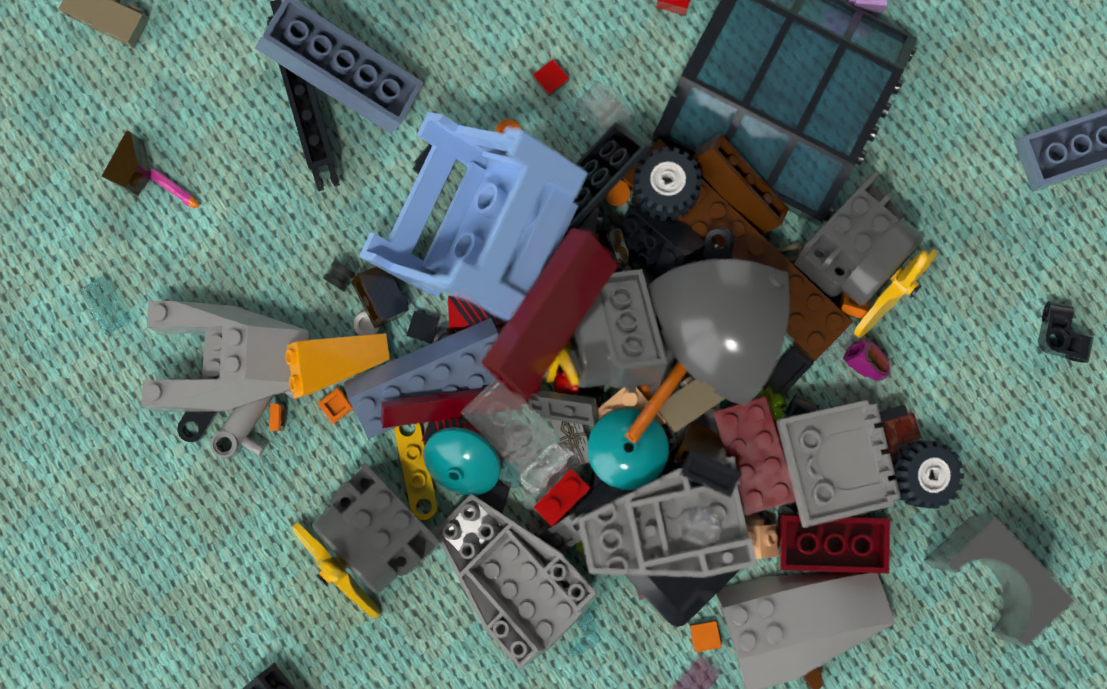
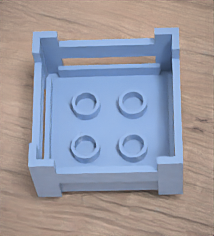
(499, 224)

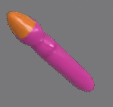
(187, 198)

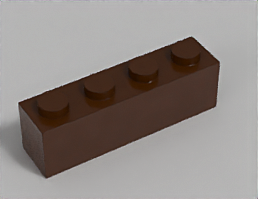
(740, 184)

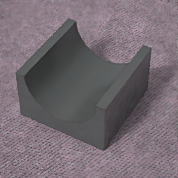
(1029, 590)

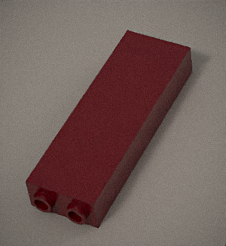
(550, 313)

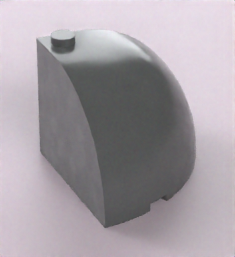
(724, 322)

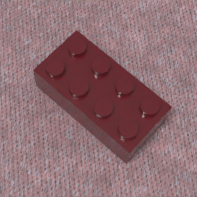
(755, 443)
(834, 546)

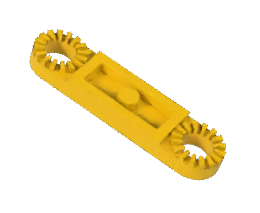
(416, 476)

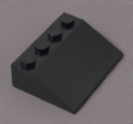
(605, 166)

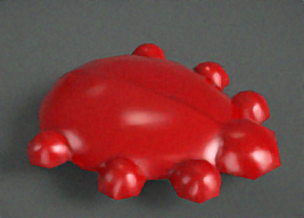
(563, 385)

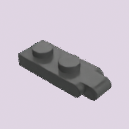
(565, 407)
(564, 533)

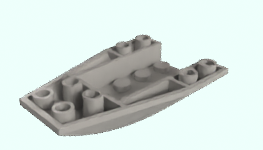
(513, 579)

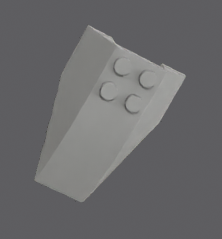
(643, 534)
(800, 622)

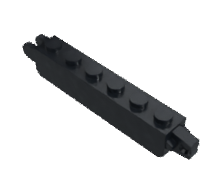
(309, 122)

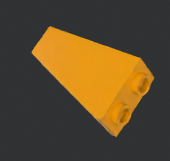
(331, 360)

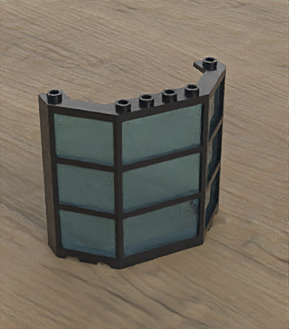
(790, 92)

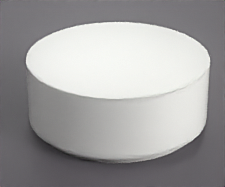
(364, 326)

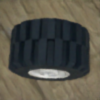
(667, 184)
(927, 474)

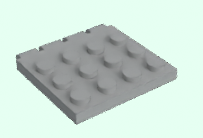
(838, 462)

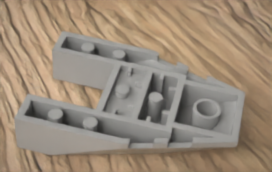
(240, 360)

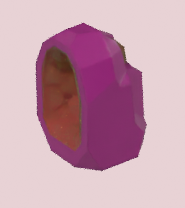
(867, 360)

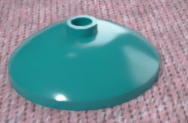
(462, 461)
(617, 466)

